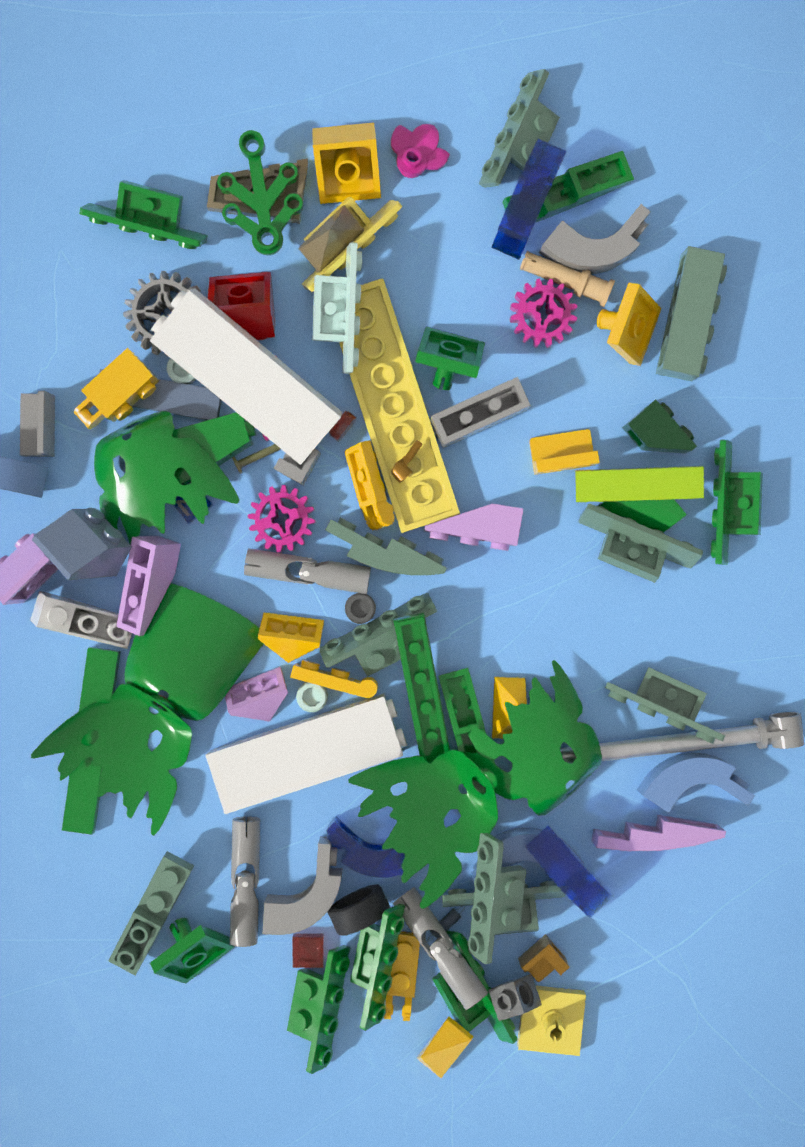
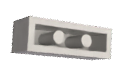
(480, 412)

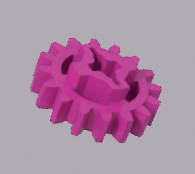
(531, 311)
(295, 514)

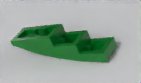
(584, 184)
(462, 710)

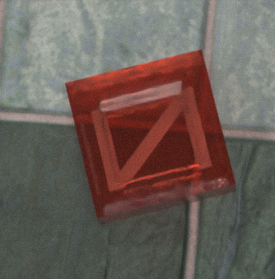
(308, 950)

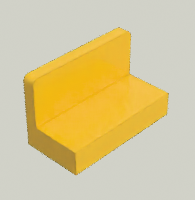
(563, 452)

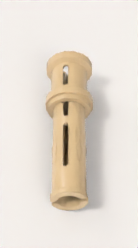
(581, 283)

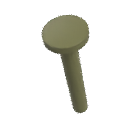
(254, 457)

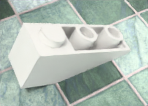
(78, 620)

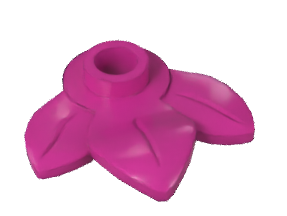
(418, 146)

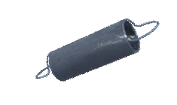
(447, 922)

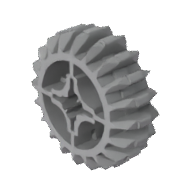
(142, 312)

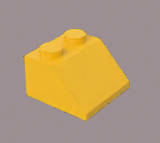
(346, 162)

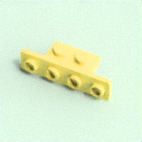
(383, 217)

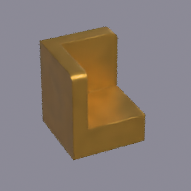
(543, 959)

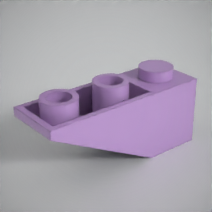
(488, 523)

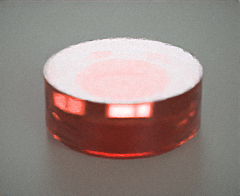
(342, 426)

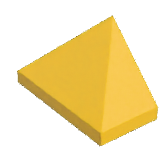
(290, 635)
(506, 690)
(445, 1047)

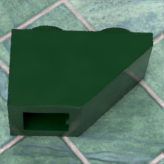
(657, 431)

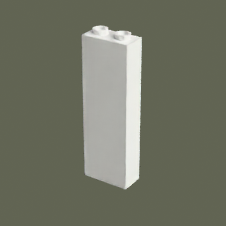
(244, 374)
(306, 753)

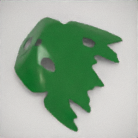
(150, 477)
(535, 747)
(124, 749)
(421, 814)

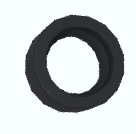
(358, 910)

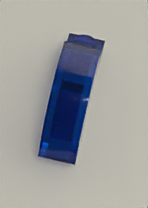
(528, 198)
(362, 855)
(569, 872)

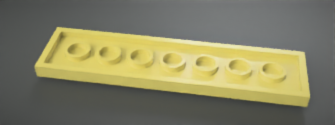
(397, 414)

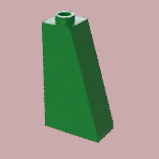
(219, 437)

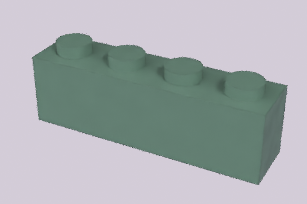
(691, 314)

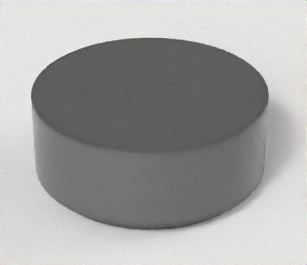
(360, 608)

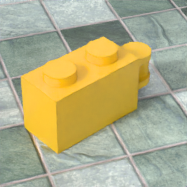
(116, 390)

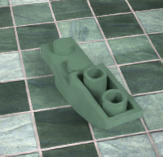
(396, 558)
(151, 913)

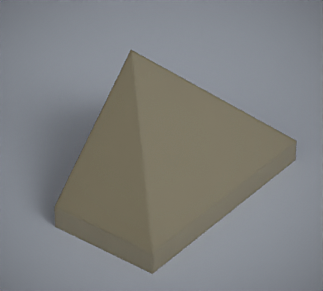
(331, 239)

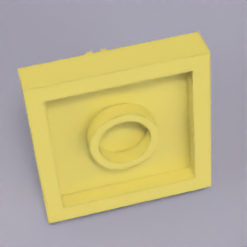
(555, 1024)

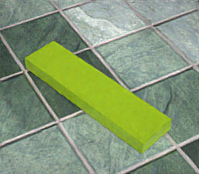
(640, 484)

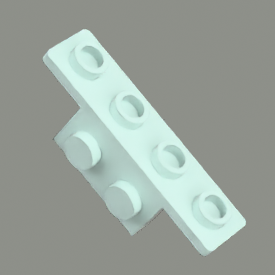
(335, 308)

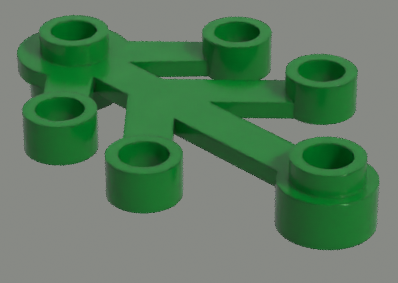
(261, 200)

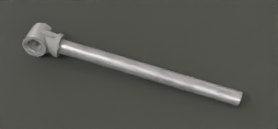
(781, 730)

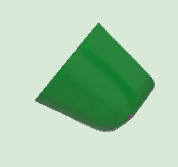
(191, 652)

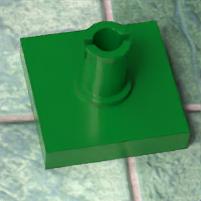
(449, 355)
(191, 953)

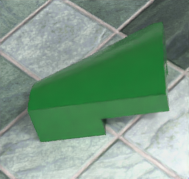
(649, 513)

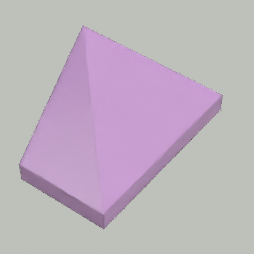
(257, 696)

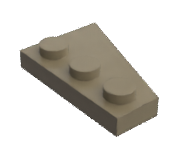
(218, 200)

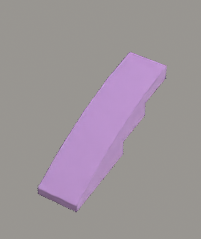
(667, 835)

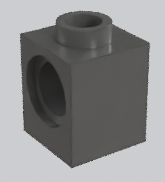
(515, 997)

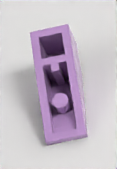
(147, 578)

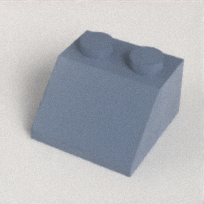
(83, 545)

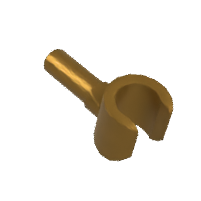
(400, 470)

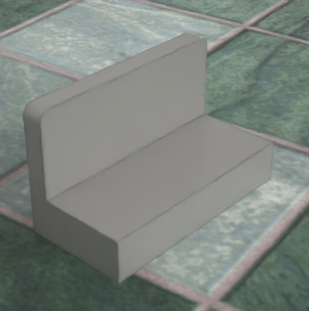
(37, 424)

